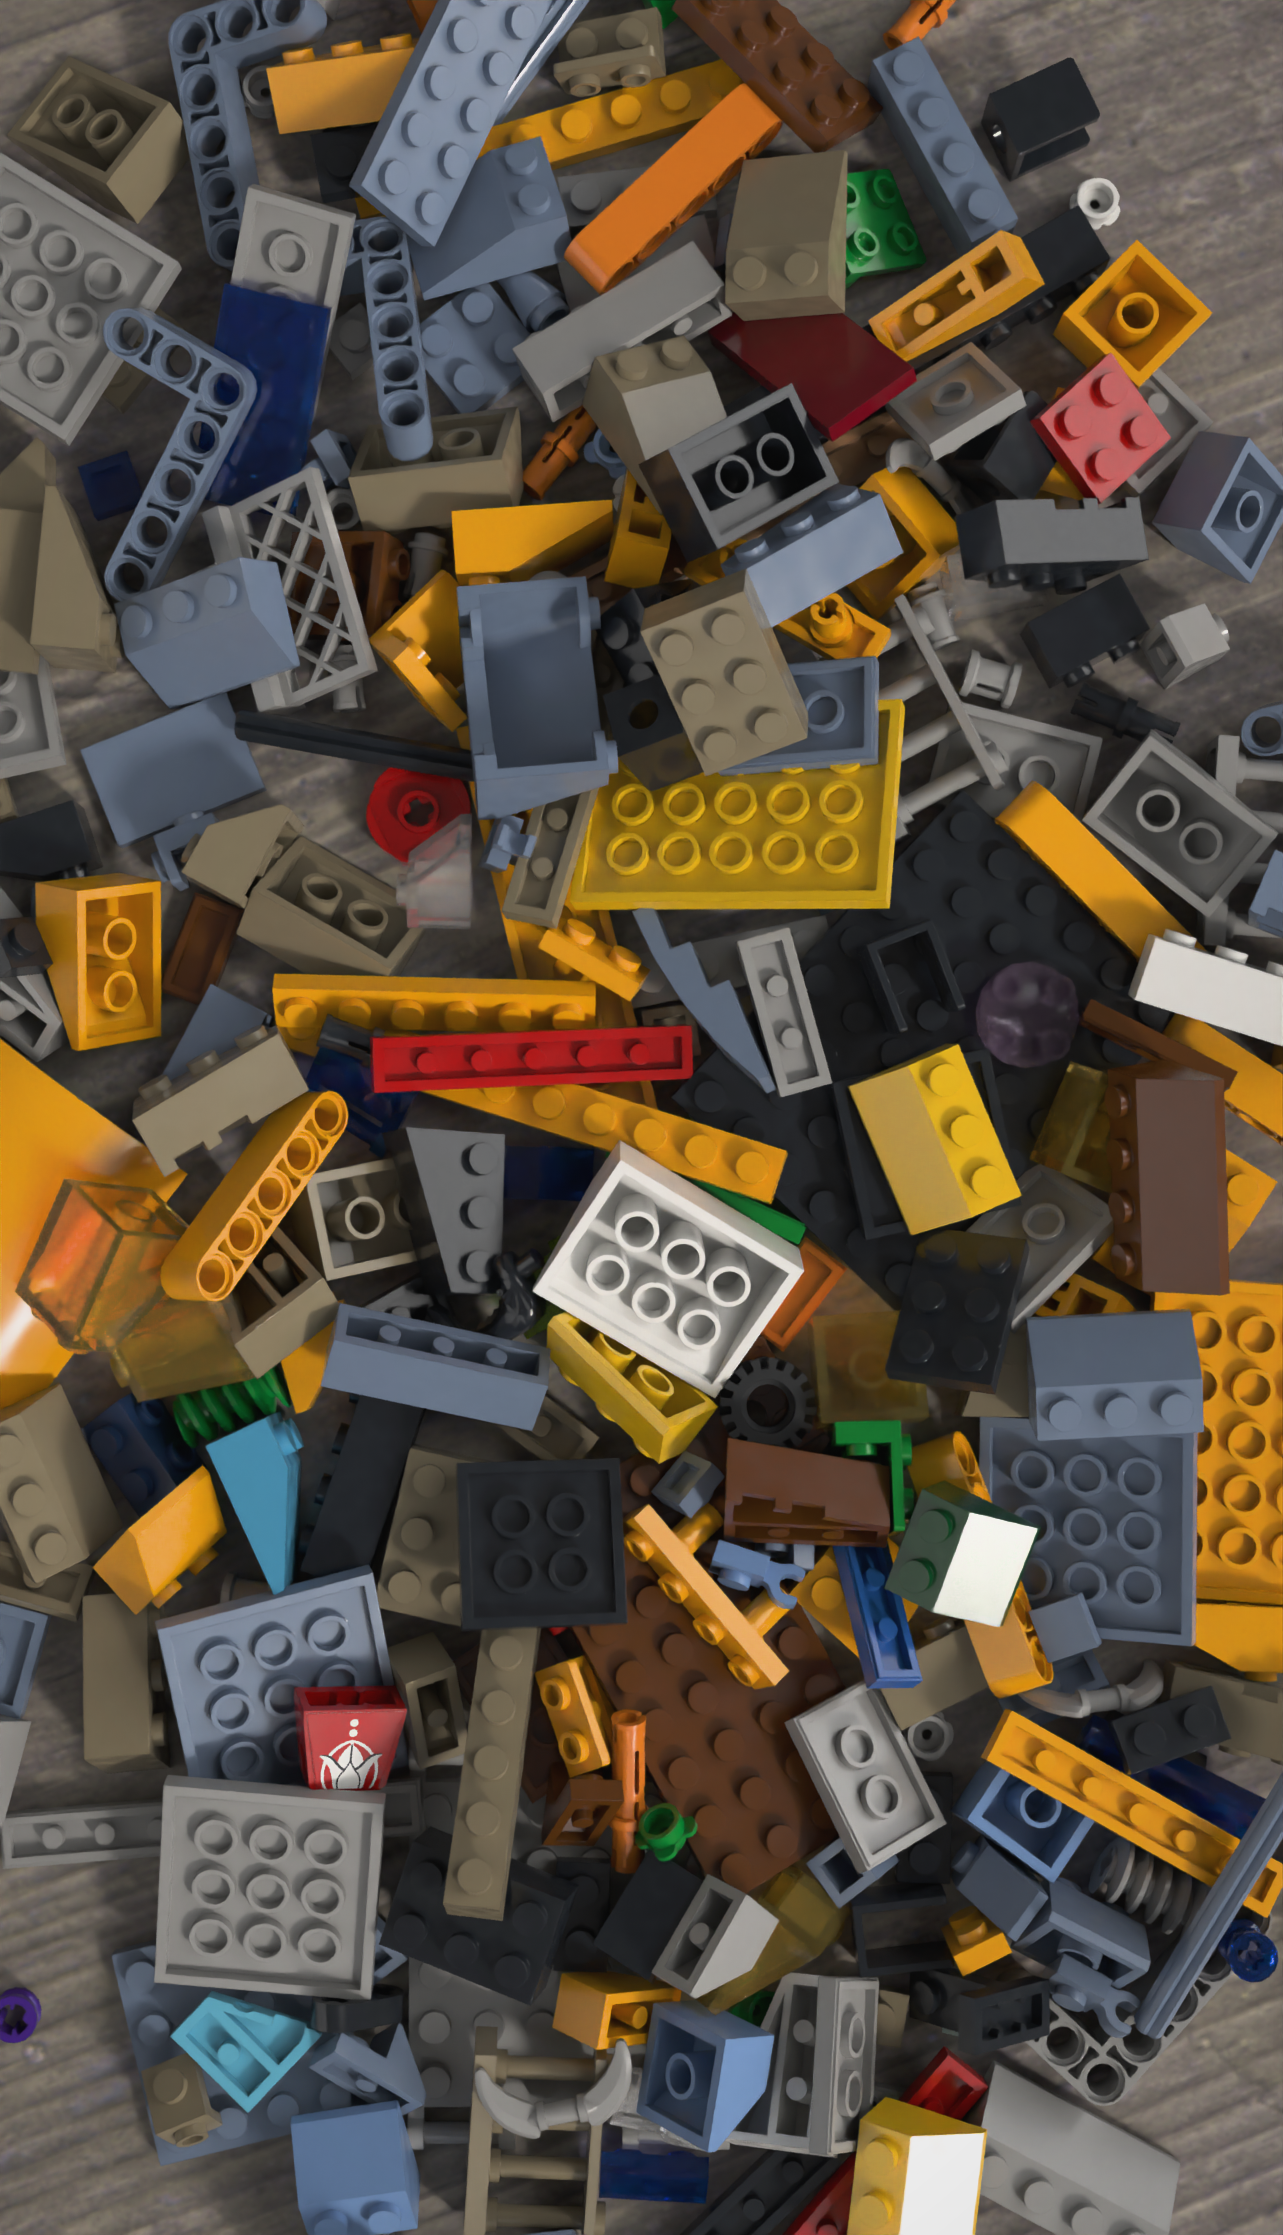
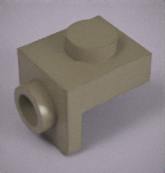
(179, 2101)

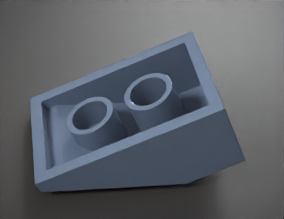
(500, 225)

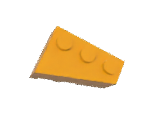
(337, 86)

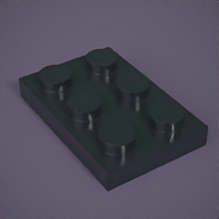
(958, 1310)

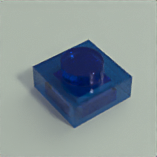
(111, 485)

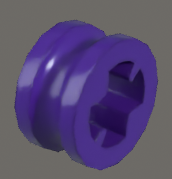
(31, 2017)

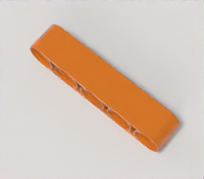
(673, 189)

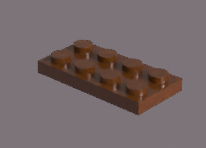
(784, 67)

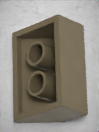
(468, 468)
(328, 917)
(51, 1486)

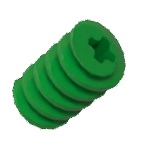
(222, 1404)

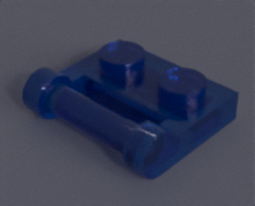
(353, 1083)

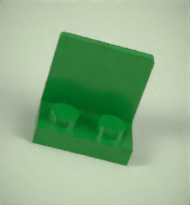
(878, 228)
(864, 1441)

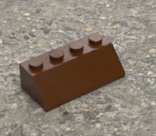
(1168, 1178)

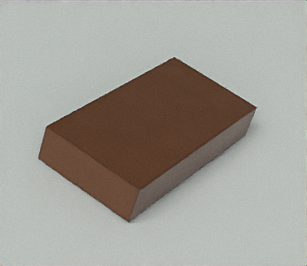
(201, 949)

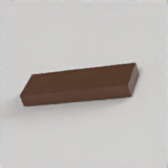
(1148, 1042)

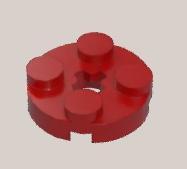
(390, 805)

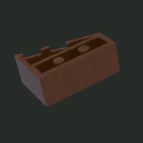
(804, 1497)

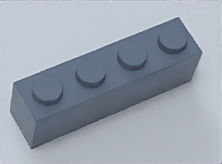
(939, 146)
(436, 1367)

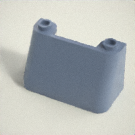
(531, 693)

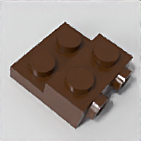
(376, 568)

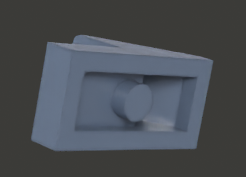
(375, 2072)

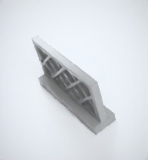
(234, 536)

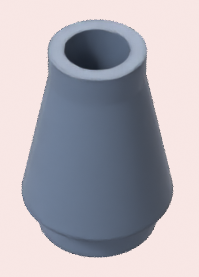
(535, 300)

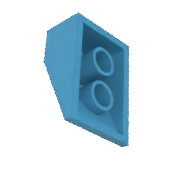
(264, 1485)

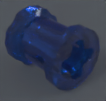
(1259, 1962)

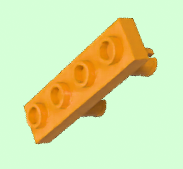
(824, 627)
(688, 1583)

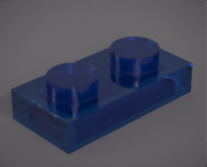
(654, 2177)

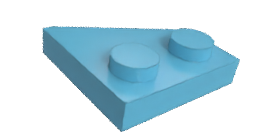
(243, 2044)

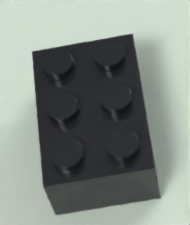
(739, 473)
(496, 1954)

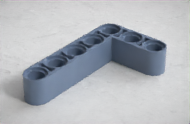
(225, 114)
(383, 270)
(181, 450)

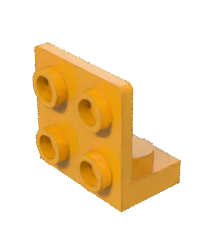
(425, 649)

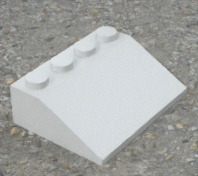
(668, 1270)

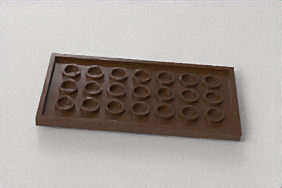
(708, 1737)

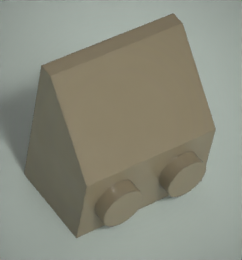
(240, 852)

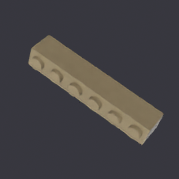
(491, 1774)

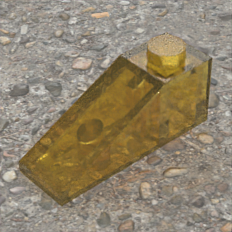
(805, 1928)

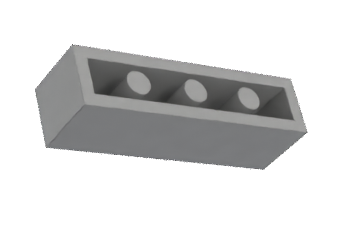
(660, 303)

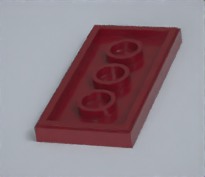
(828, 358)

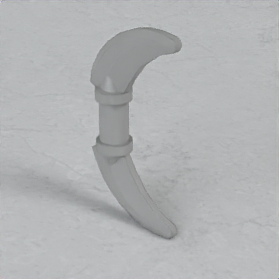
(948, 488)
(1122, 1698)
(531, 2118)

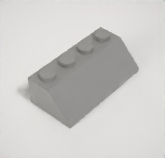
(1069, 2164)

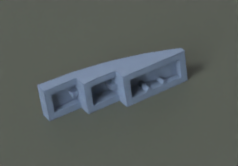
(713, 1008)

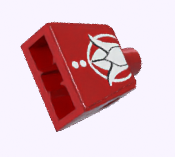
(348, 1735)

